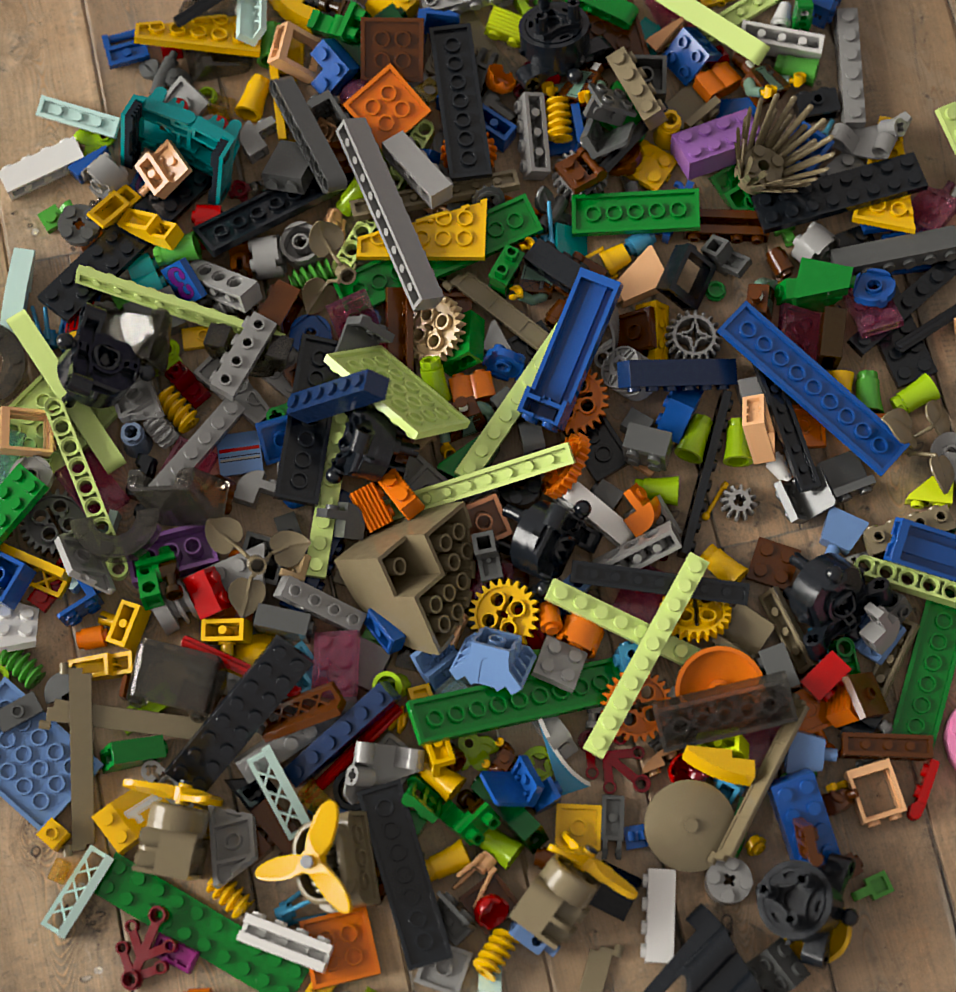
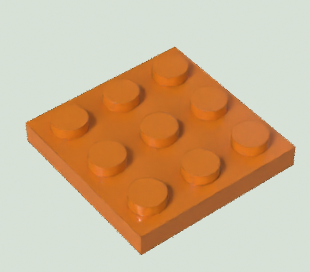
(388, 105)
(353, 944)

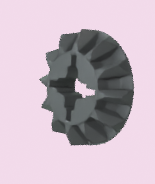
(496, 195)

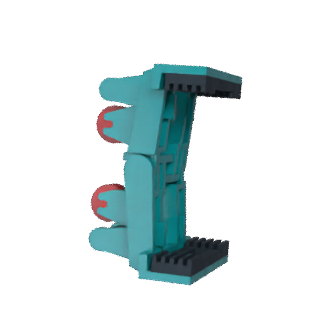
(142, 130)

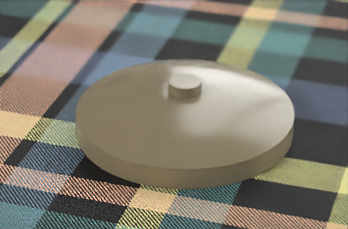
(687, 824)

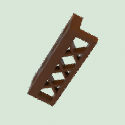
(400, 322)
(308, 716)
(883, 746)

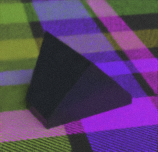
(251, 793)

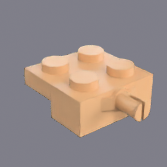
(162, 170)

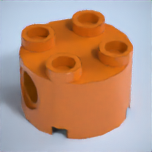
(581, 634)

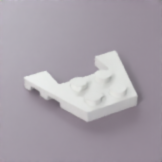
(18, 627)

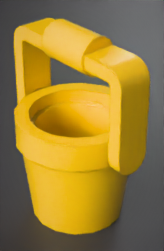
(613, 258)

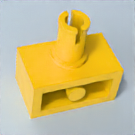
(126, 625)
(226, 633)

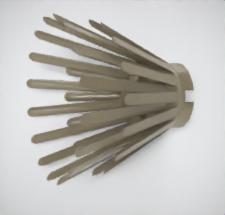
(765, 163)

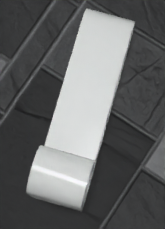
(601, 517)

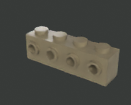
(637, 89)
(877, 537)

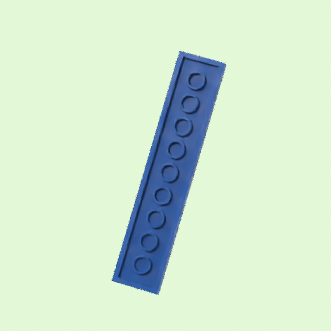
(812, 387)

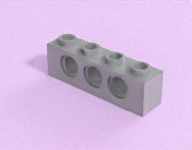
(227, 286)
(644, 548)
(318, 604)

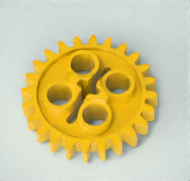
(486, 607)
(712, 619)

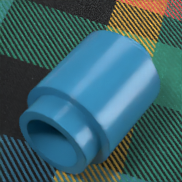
(638, 243)

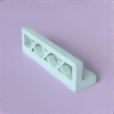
(251, 20)
(78, 117)
(284, 784)
(84, 896)

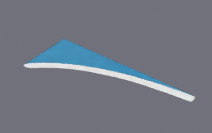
(563, 773)

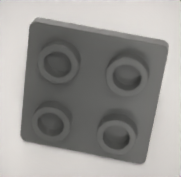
(608, 105)

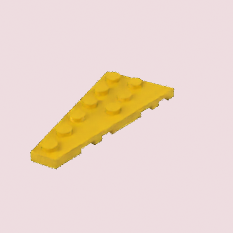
(203, 33)
(891, 214)
(443, 236)

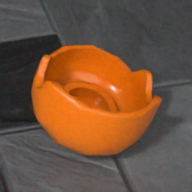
(498, 80)

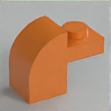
(646, 510)

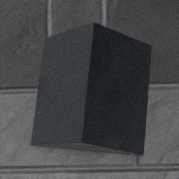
(613, 902)

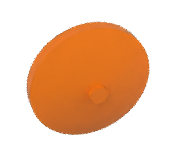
(714, 668)

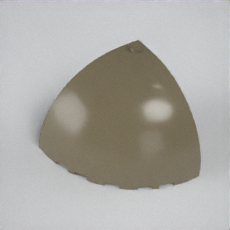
(416, 574)

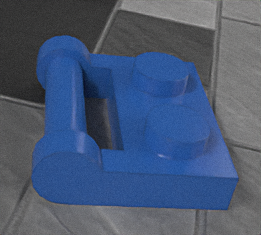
(124, 53)

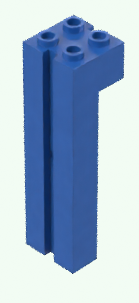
(570, 351)
(922, 548)

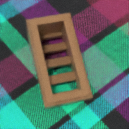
(662, 38)

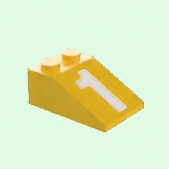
(124, 818)

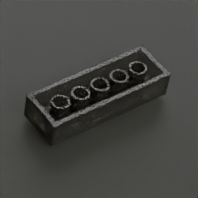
(724, 711)

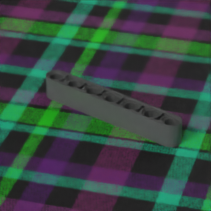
(308, 134)

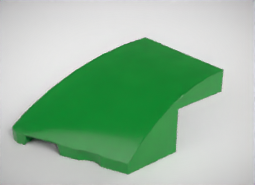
(729, 190)

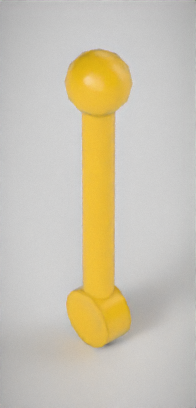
(706, 515)

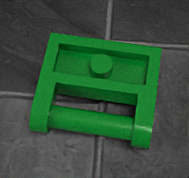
(427, 804)

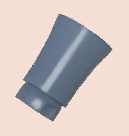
(140, 443)

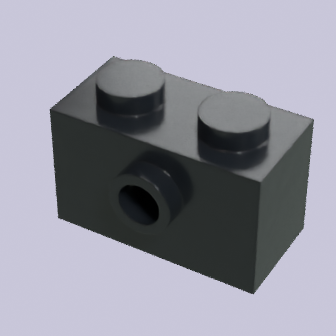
(825, 104)

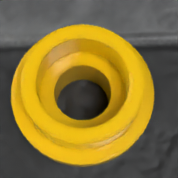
(755, 845)

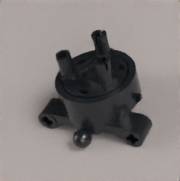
(557, 42)
(96, 365)
(369, 446)
(547, 539)
(832, 599)
(807, 904)

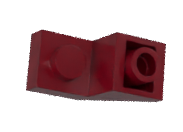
(187, 384)

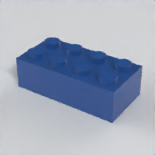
(796, 797)

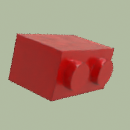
(207, 592)
(825, 677)

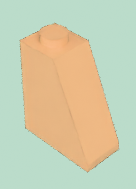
(641, 278)

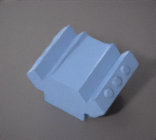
(494, 660)

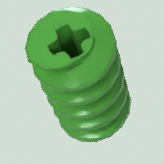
(323, 271)
(22, 667)

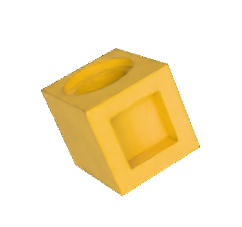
(54, 834)

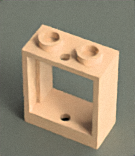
(280, 48)
(8, 413)
(758, 429)
(870, 769)

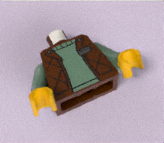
(765, 82)
(579, 92)
(532, 286)
(762, 296)
(476, 411)

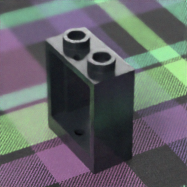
(672, 272)

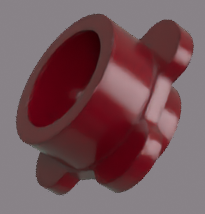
(236, 186)
(696, 774)

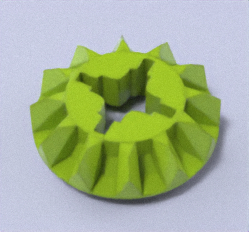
(540, 753)

